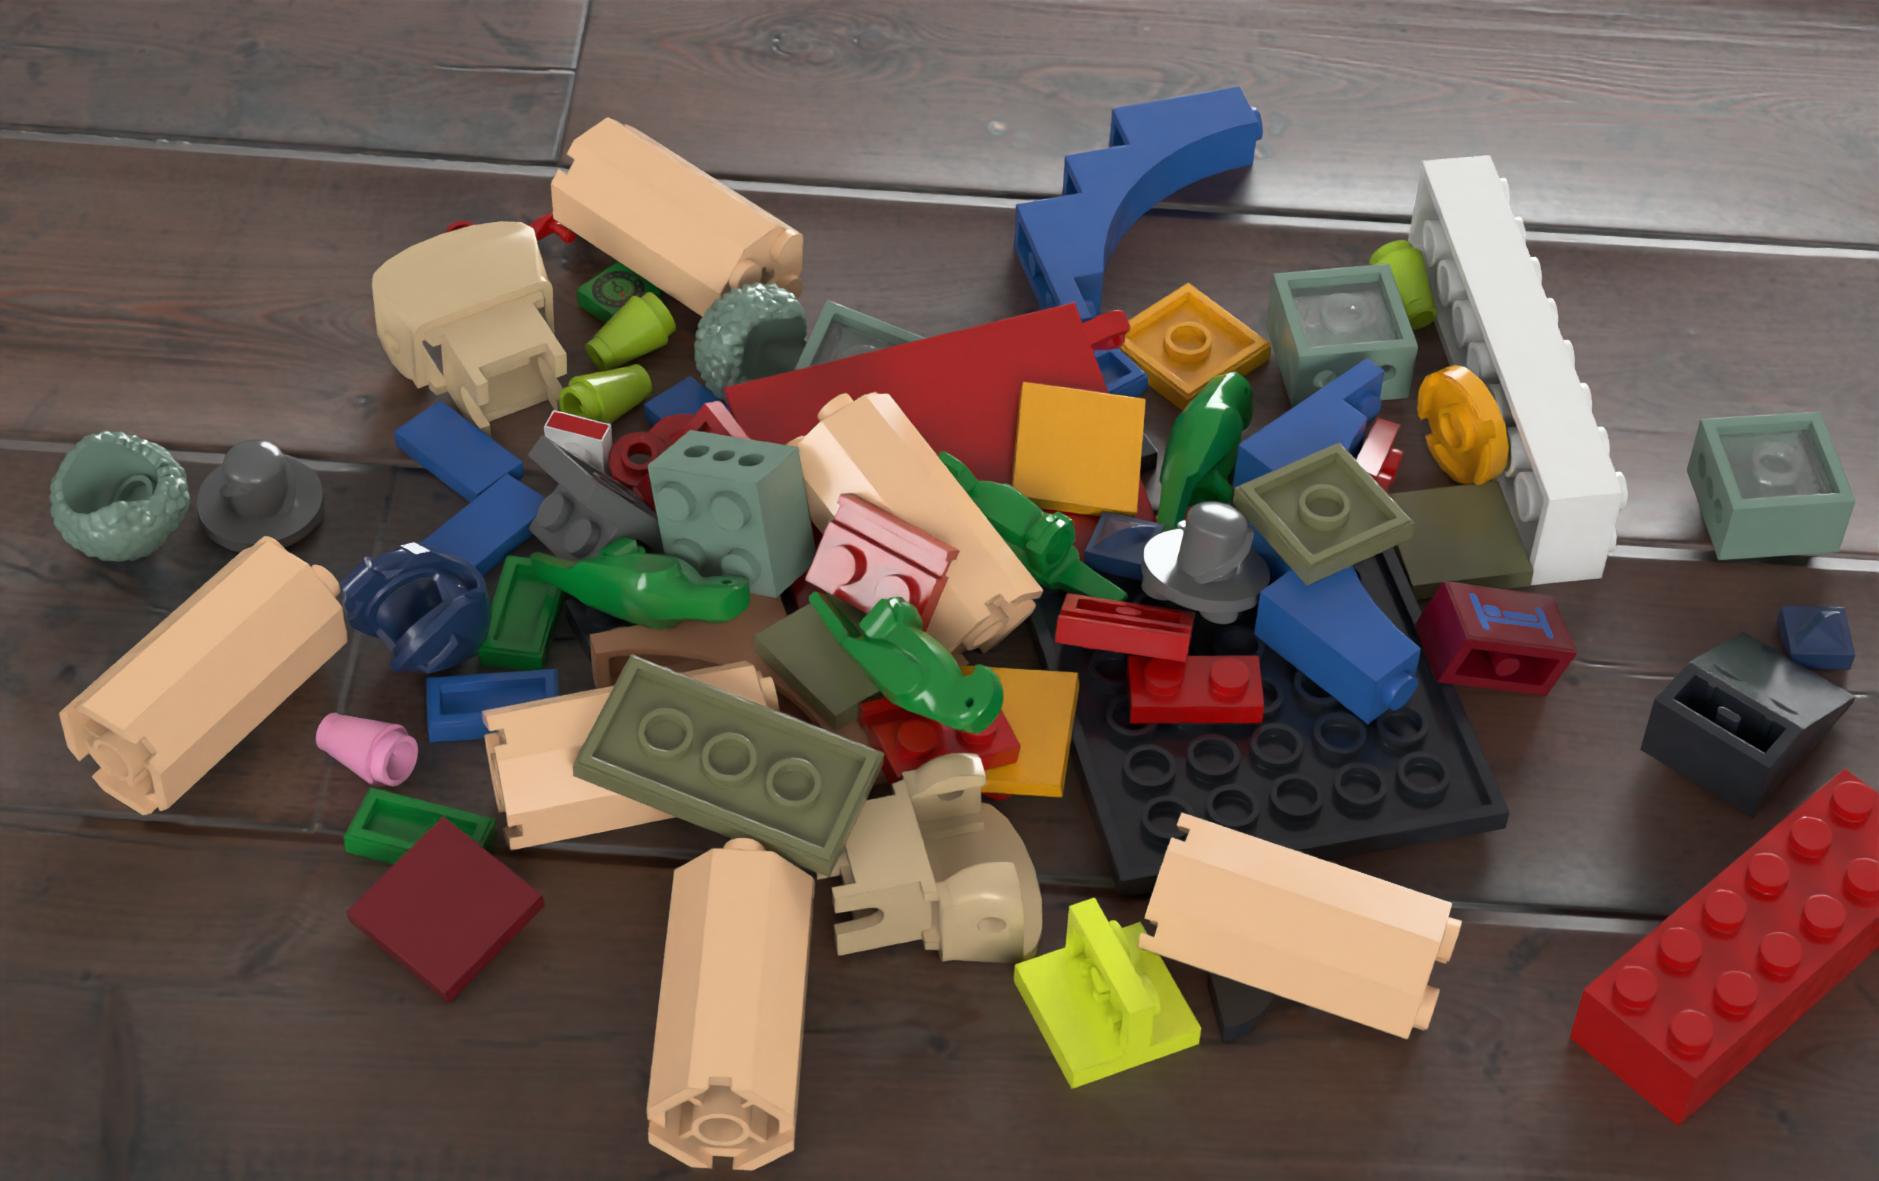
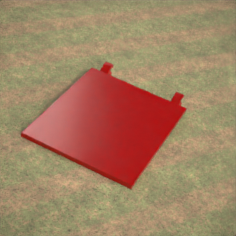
(953, 390)

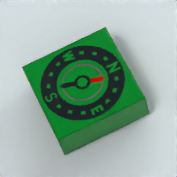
(611, 290)

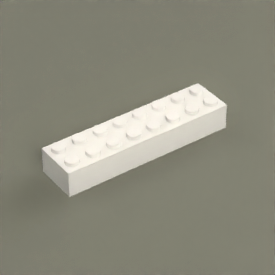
(1509, 336)

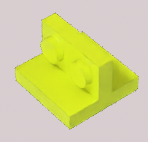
(1104, 999)

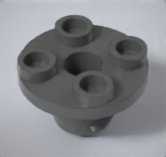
(259, 496)
(1206, 564)

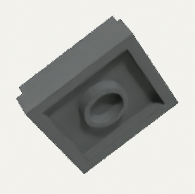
(587, 507)

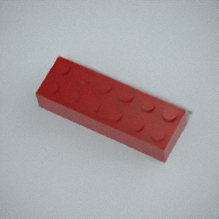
(1742, 955)

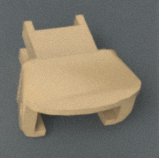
(489, 309)
(938, 871)

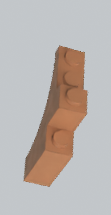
(706, 645)

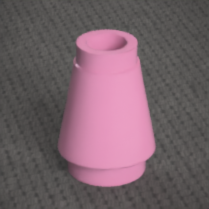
(370, 748)

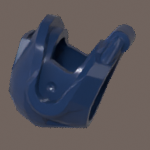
(431, 620)

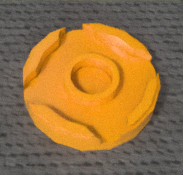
(1465, 425)

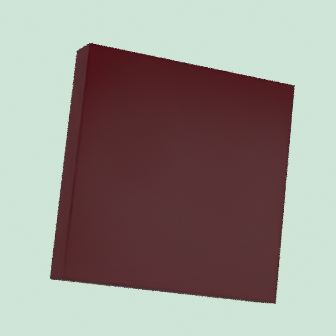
(445, 909)

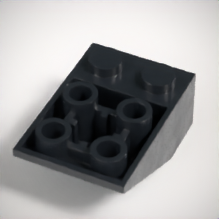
(1742, 720)

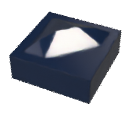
(1120, 544)
(1816, 636)

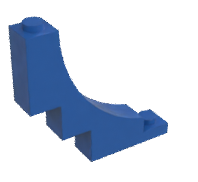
(1105, 191)
(1333, 624)

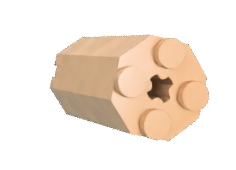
(671, 219)
(882, 458)
(206, 676)
(536, 753)
(1299, 927)
(732, 1008)

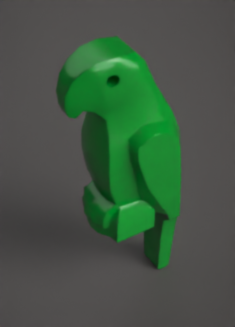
(1204, 448)
(1035, 537)
(645, 587)
(914, 666)

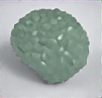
(749, 336)
(118, 496)

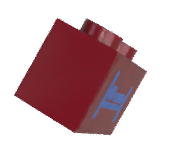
(1495, 638)

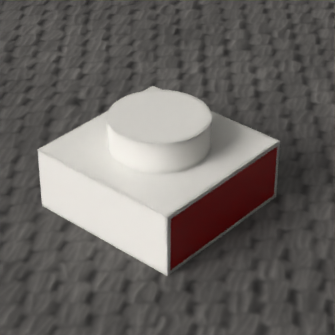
(582, 437)

